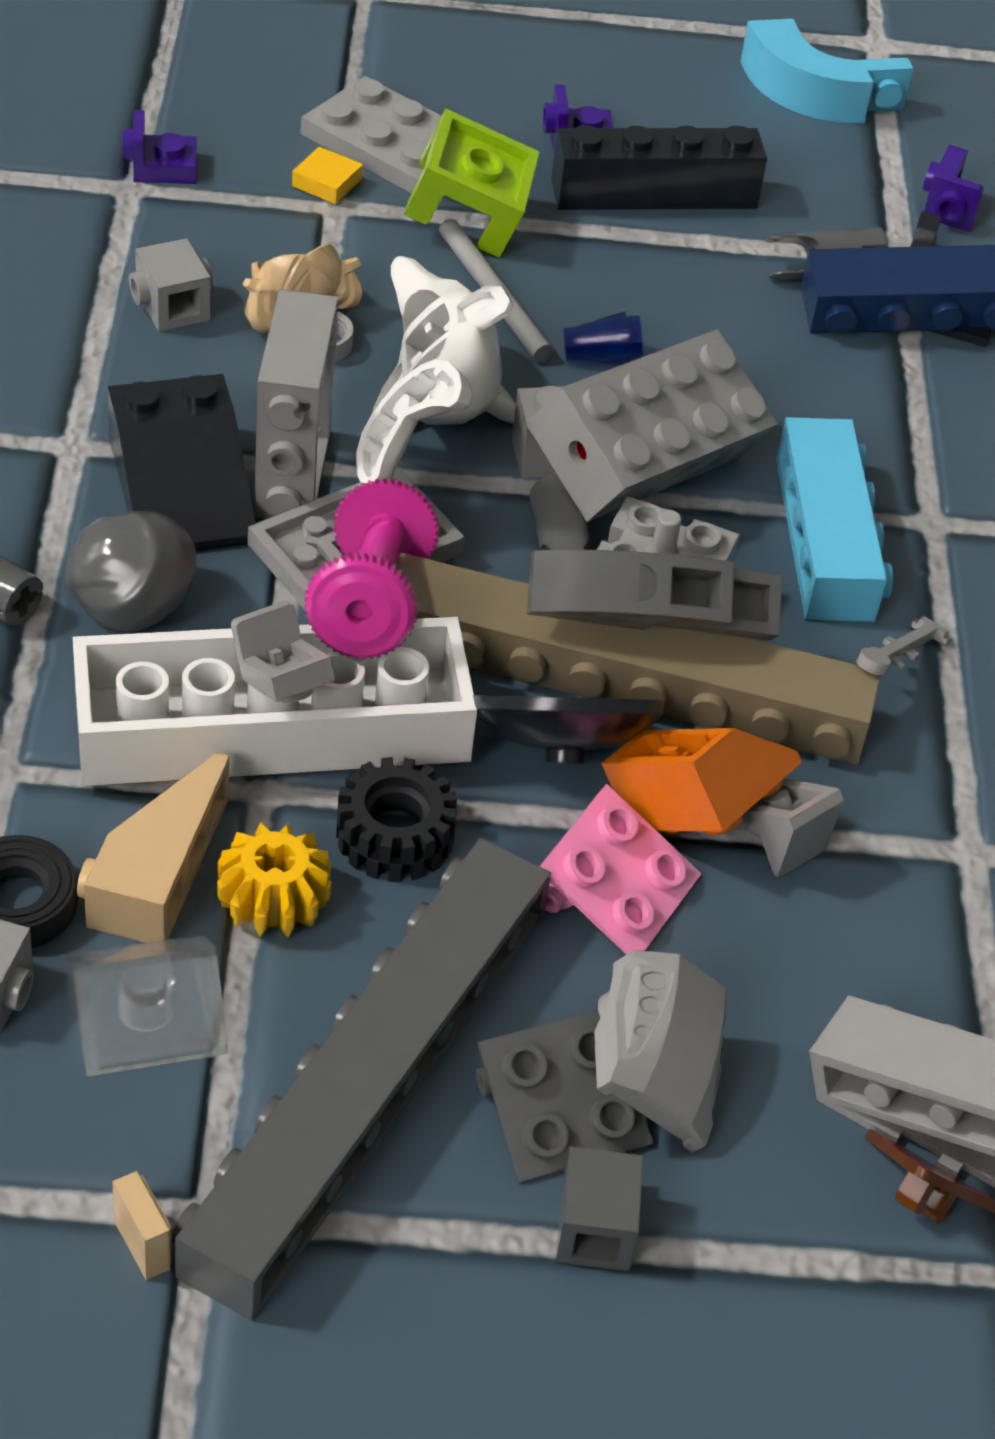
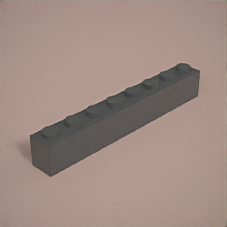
(359, 1081)

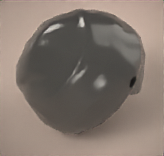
(131, 569)

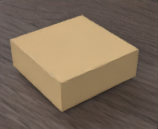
(142, 1224)

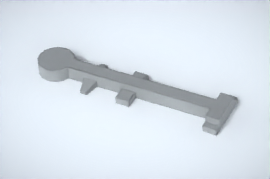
(878, 660)

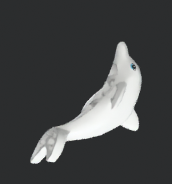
(444, 368)

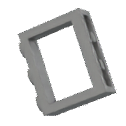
(295, 402)

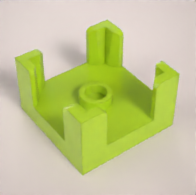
(478, 171)

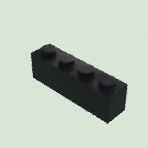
(658, 168)

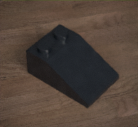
(182, 456)

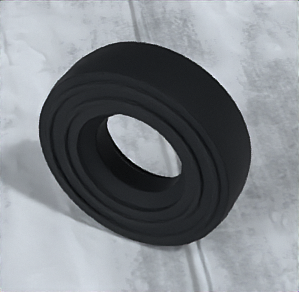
(54, 872)

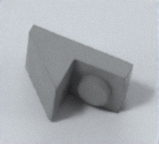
(794, 823)

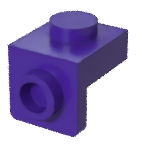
(950, 195)

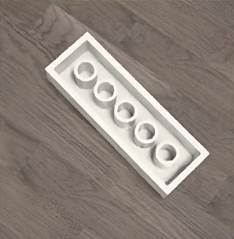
(175, 698)

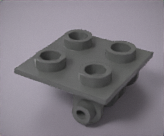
(551, 1098)

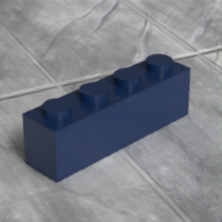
(899, 288)

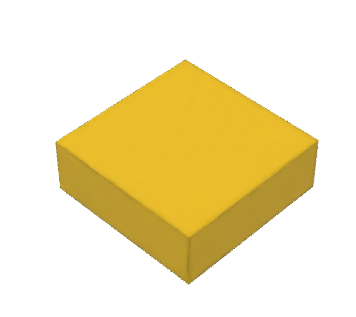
(327, 175)

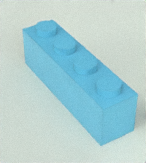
(832, 520)

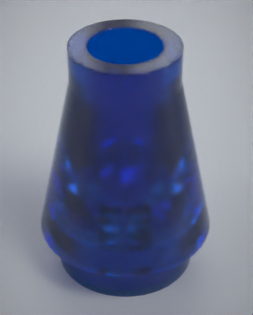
(605, 340)

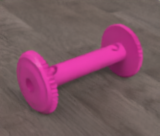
(361, 599)

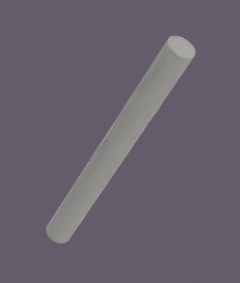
(485, 276)

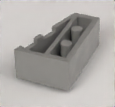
(911, 1082)

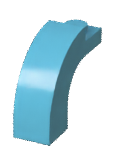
(816, 83)

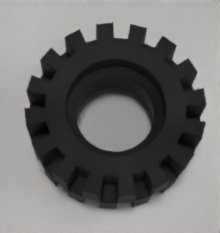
(396, 847)

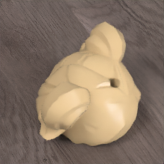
(313, 273)

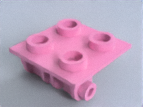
(618, 872)

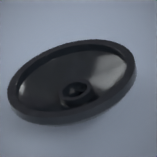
(567, 724)

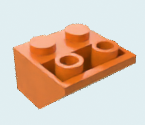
(697, 776)

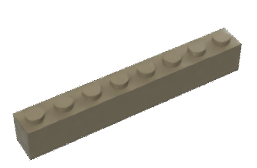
(700, 675)

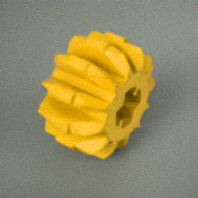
(274, 879)

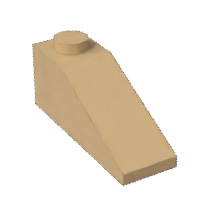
(154, 856)

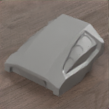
(663, 1042)

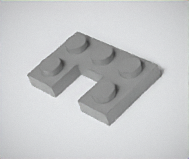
(304, 539)

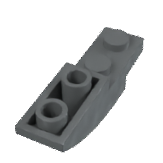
(654, 590)

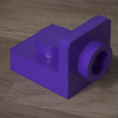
(561, 116)
(159, 157)

